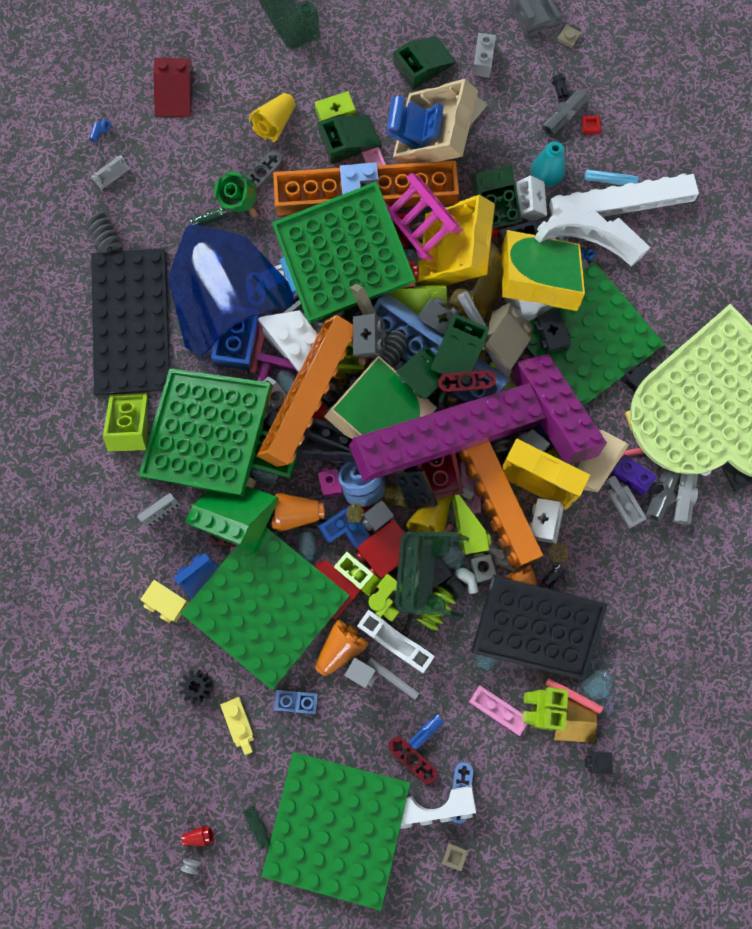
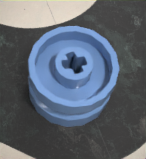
(358, 491)

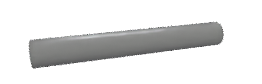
(392, 678)

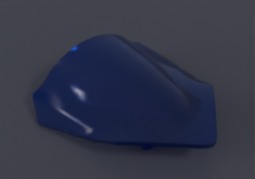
(220, 283)

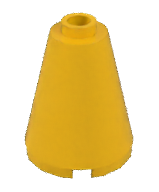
(272, 117)
(430, 518)

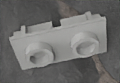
(110, 172)

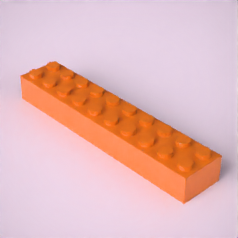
(307, 188)

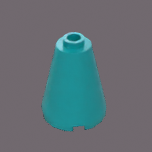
(550, 164)

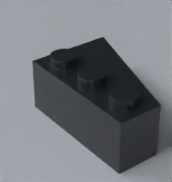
(325, 443)

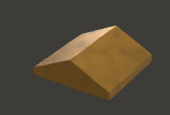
(580, 724)

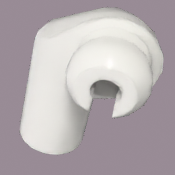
(469, 578)

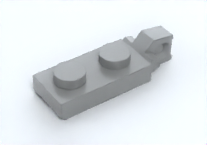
(625, 503)

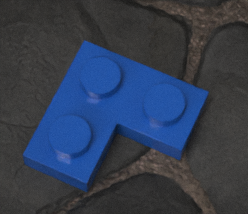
(339, 524)

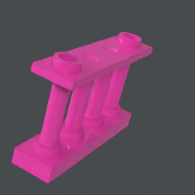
(438, 212)

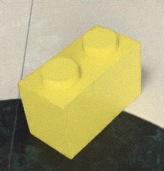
(164, 601)

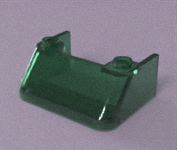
(417, 571)

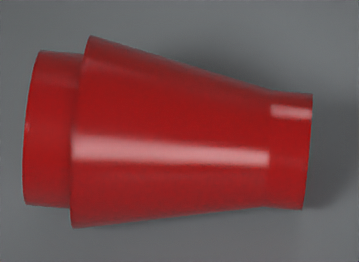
(198, 837)

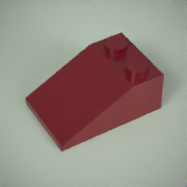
(172, 87)
(443, 476)

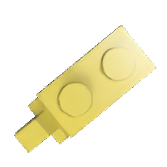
(238, 724)

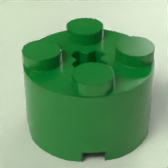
(235, 192)

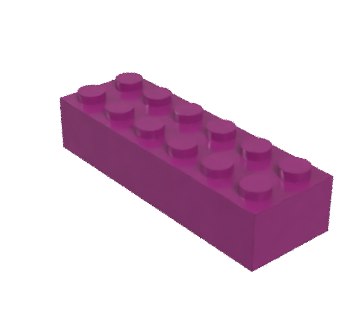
(566, 418)

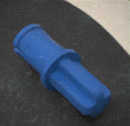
(426, 731)

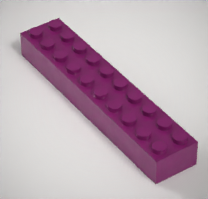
(446, 432)

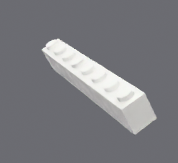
(633, 196)

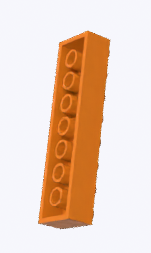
(306, 392)
(501, 505)

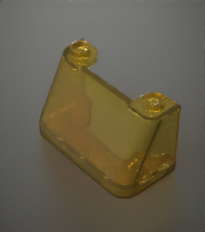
(486, 289)

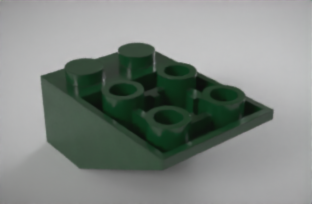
(422, 60)
(347, 136)
(500, 188)
(459, 347)
(418, 374)

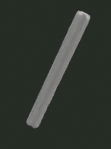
(475, 316)

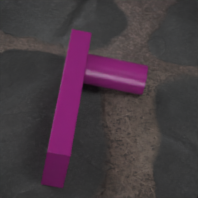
(268, 361)

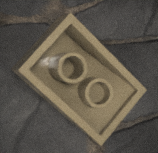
(508, 334)

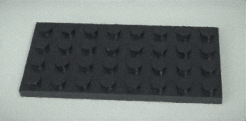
(129, 321)

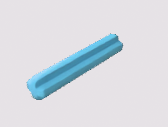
(611, 178)

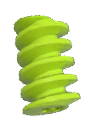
(429, 621)

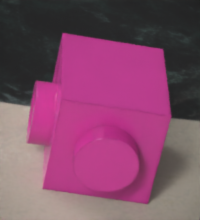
(329, 482)

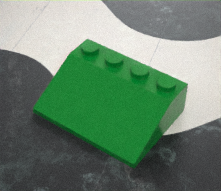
(233, 517)

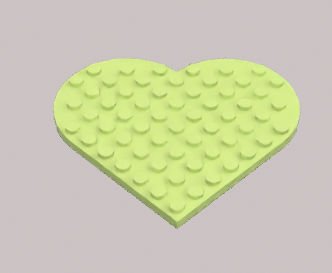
(699, 401)

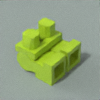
(380, 601)
(545, 709)

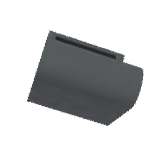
(535, 15)

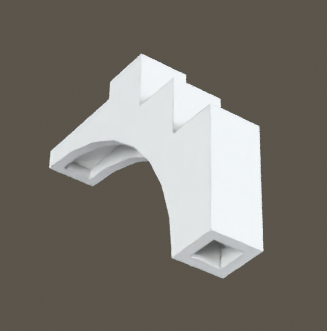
(615, 235)

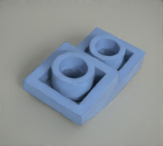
(295, 702)

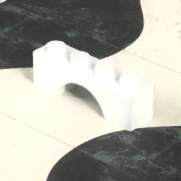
(395, 641)
(460, 804)

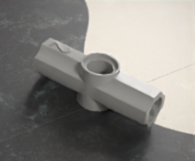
(685, 498)

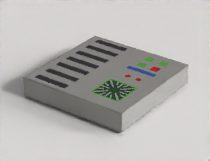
(159, 510)

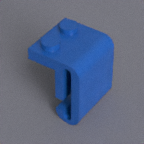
(413, 123)
(196, 574)

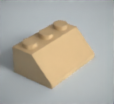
(601, 466)

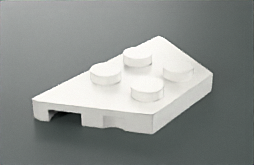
(291, 334)

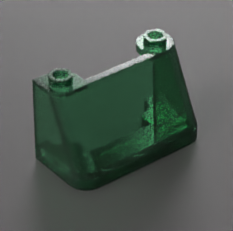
(292, 22)

